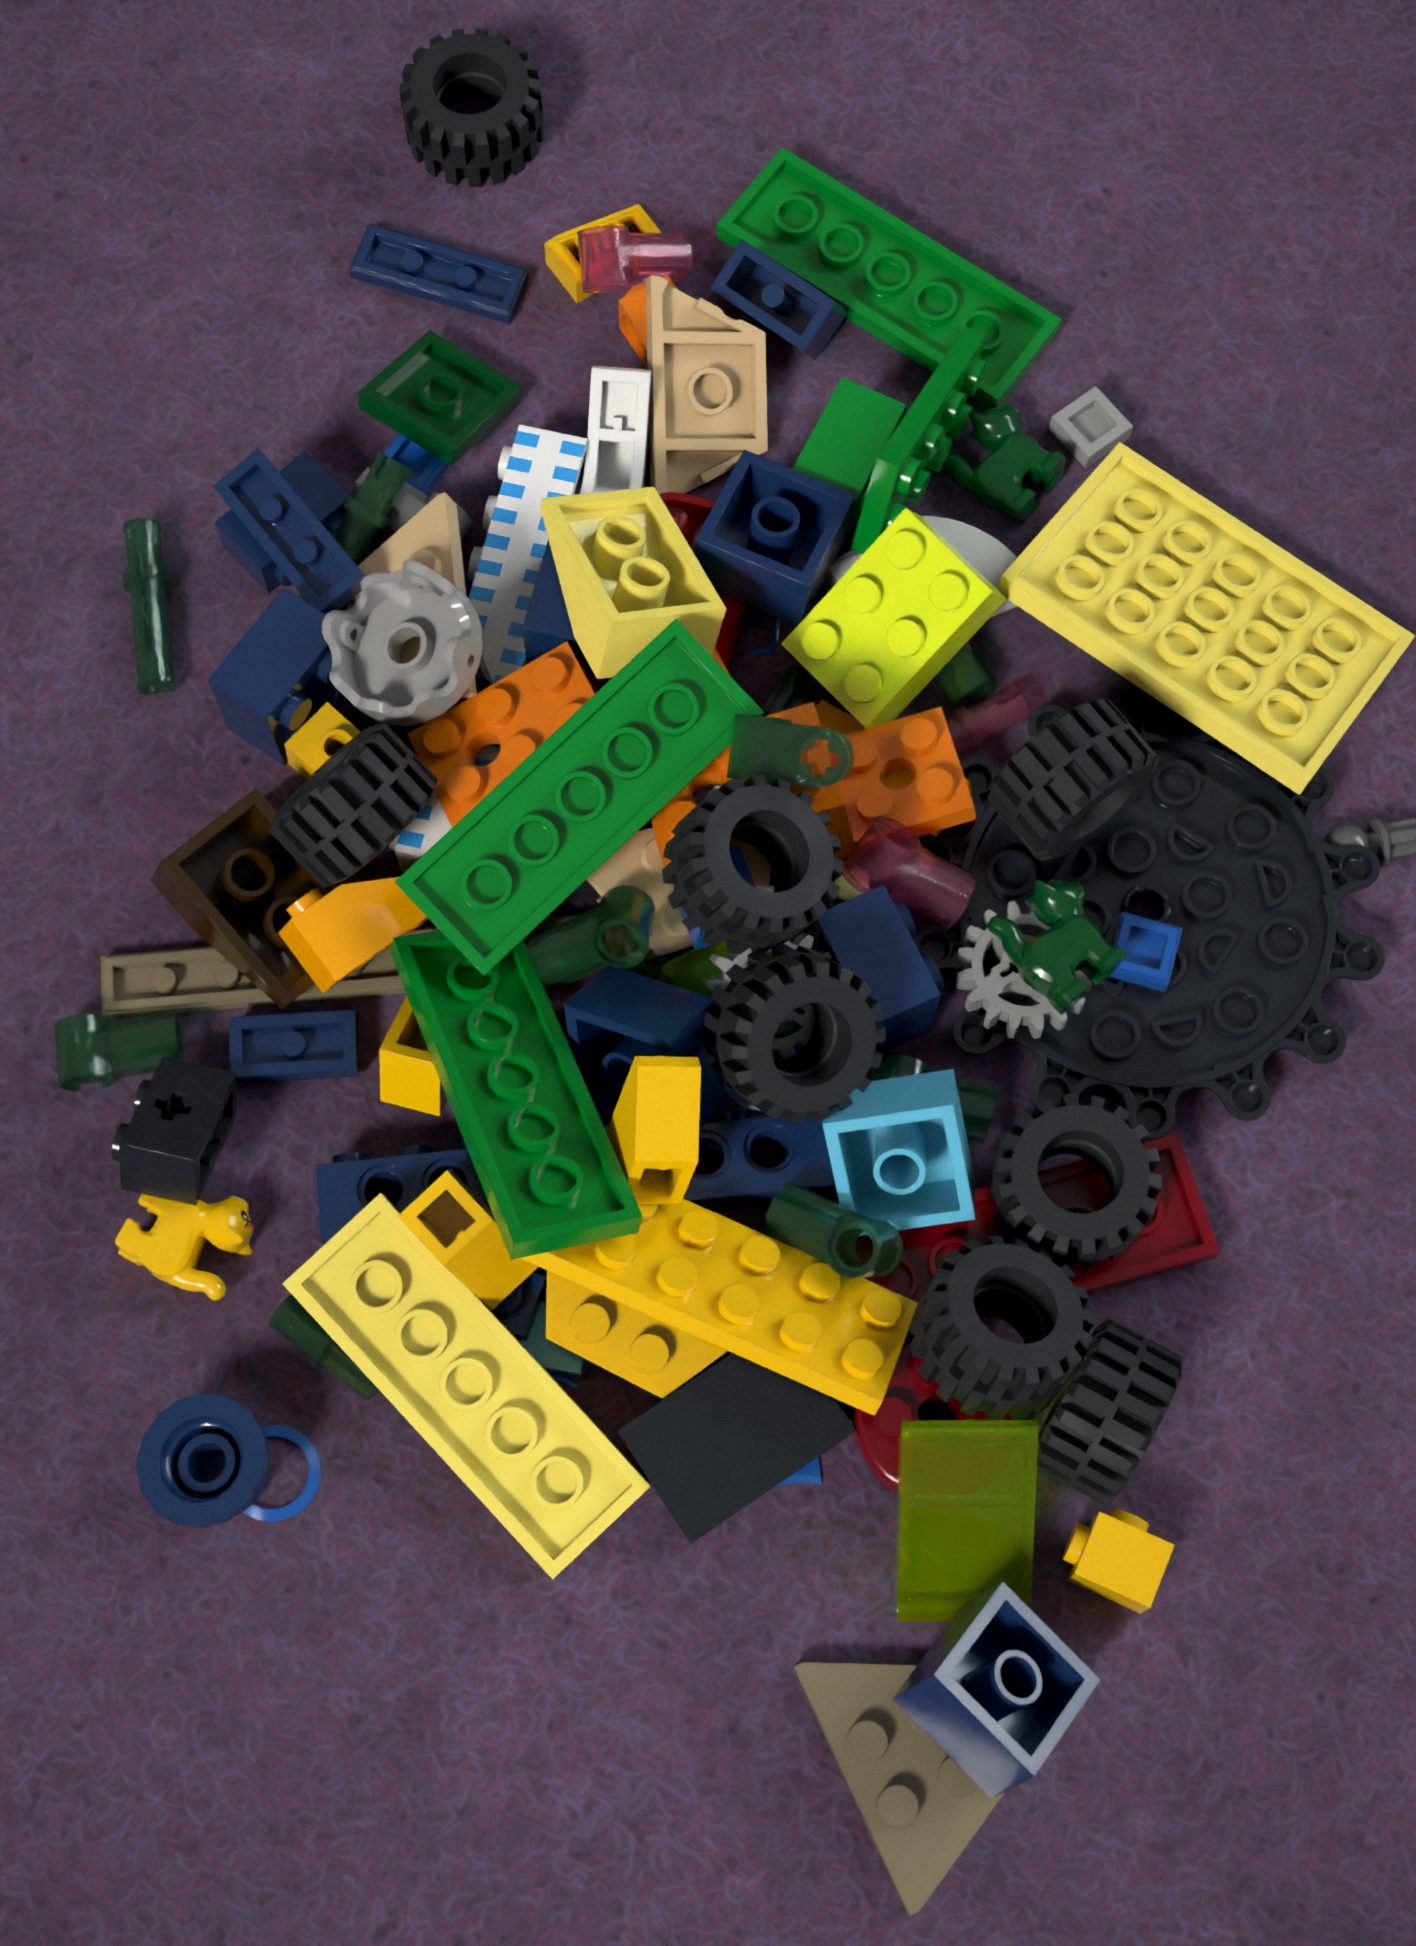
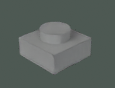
(1090, 427)

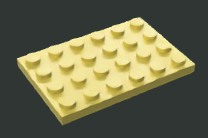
(1206, 616)

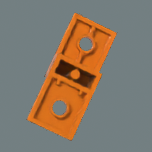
(512, 713)
(912, 743)

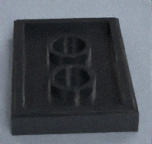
(730, 1440)

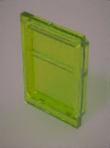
(963, 1513)

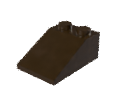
(235, 894)

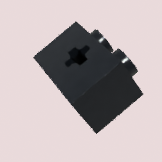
(176, 1130)

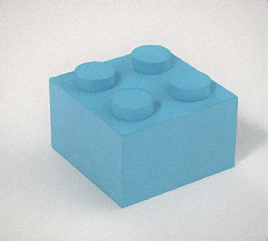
(903, 1152)

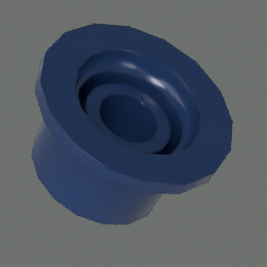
(203, 1461)

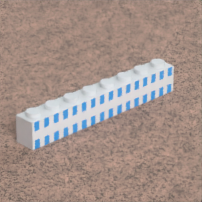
(504, 578)

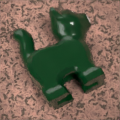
(1012, 464)
(1069, 945)

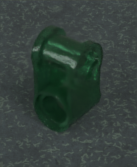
(780, 751)

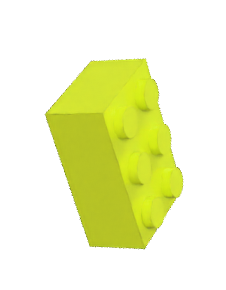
(893, 620)

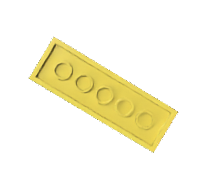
(467, 1386)

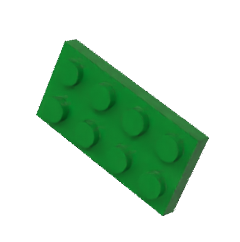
(922, 438)

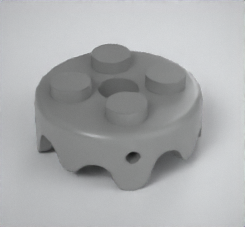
(371, 636)

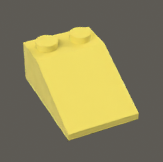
(627, 575)

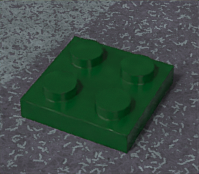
(440, 397)

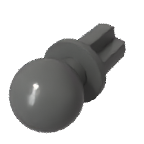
(1385, 840)

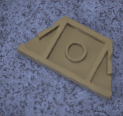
(903, 1783)

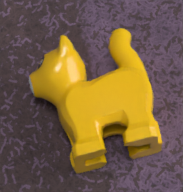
(179, 1236)

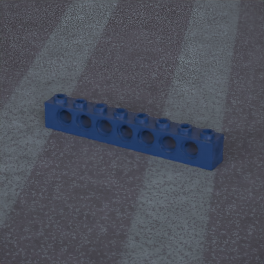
(739, 1183)

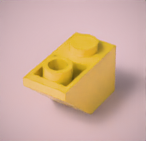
(658, 1127)
(465, 1239)

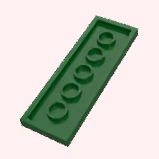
(887, 273)
(577, 798)
(516, 1098)

